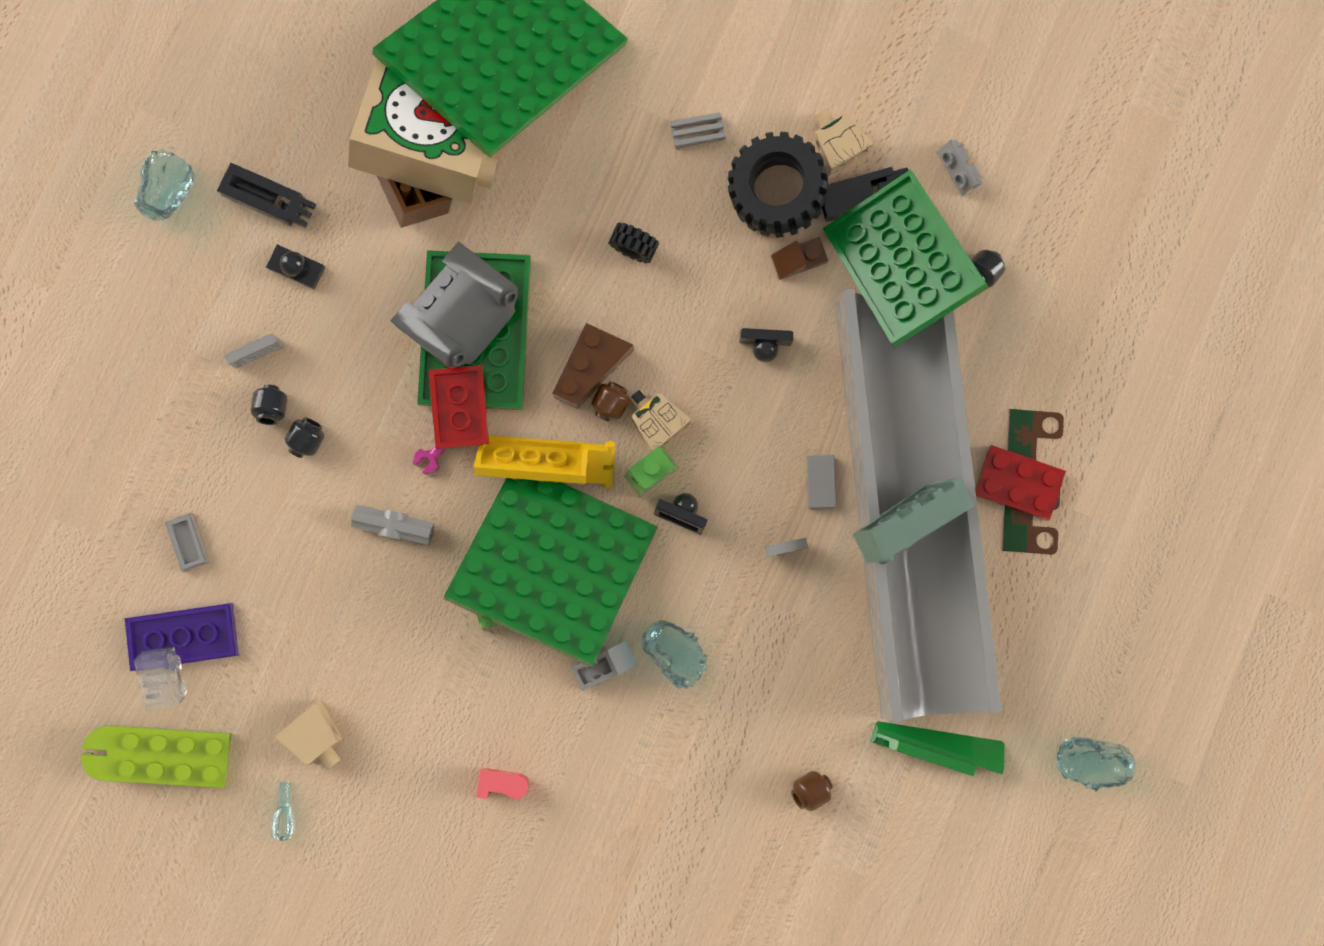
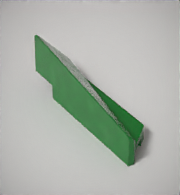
(942, 748)

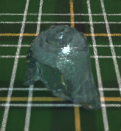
(168, 178)
(680, 657)
(1095, 762)

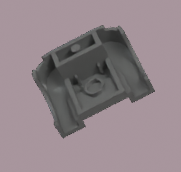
(459, 309)

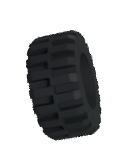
(768, 153)

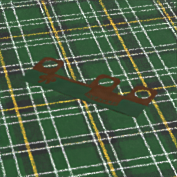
(1024, 430)

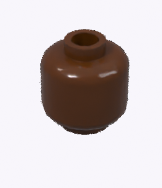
(610, 401)
(811, 791)

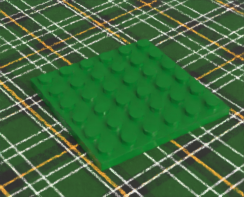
(552, 565)

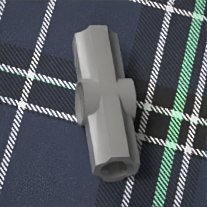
(392, 525)

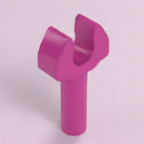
(432, 455)

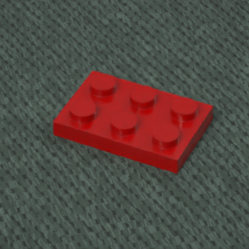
(459, 407)
(1019, 482)

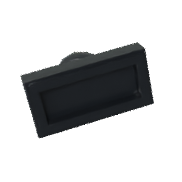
(295, 266)
(765, 341)
(682, 513)

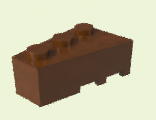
(413, 204)
(590, 363)

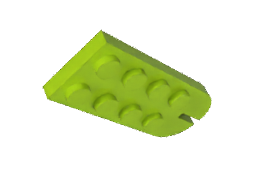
(158, 756)

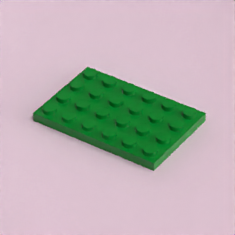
(904, 258)
(506, 354)

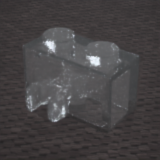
(160, 678)

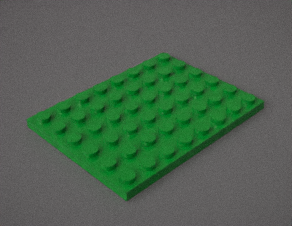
(498, 61)

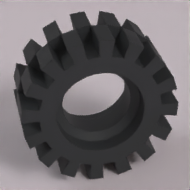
(633, 242)

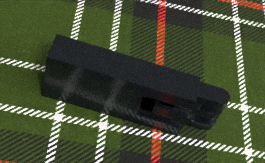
(850, 192)
(260, 194)

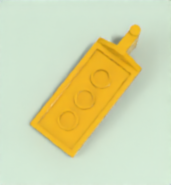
(546, 460)

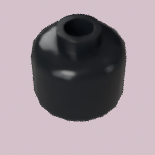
(989, 265)
(268, 405)
(304, 437)

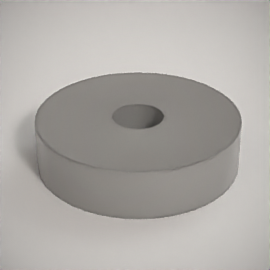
(786, 547)

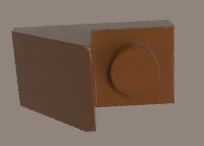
(799, 257)

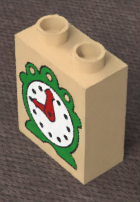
(413, 144)

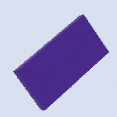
(194, 633)

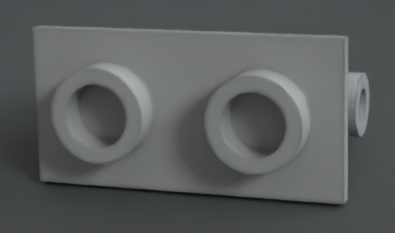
(954, 159)

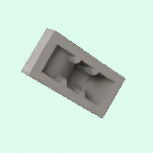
(607, 665)

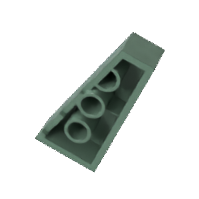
(913, 519)

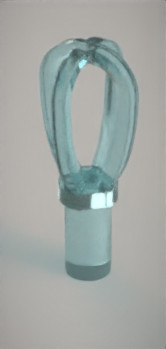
(284, 803)

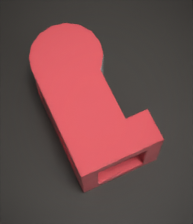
(510, 783)

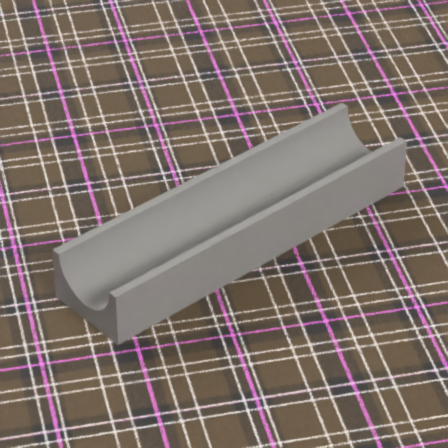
(933, 597)

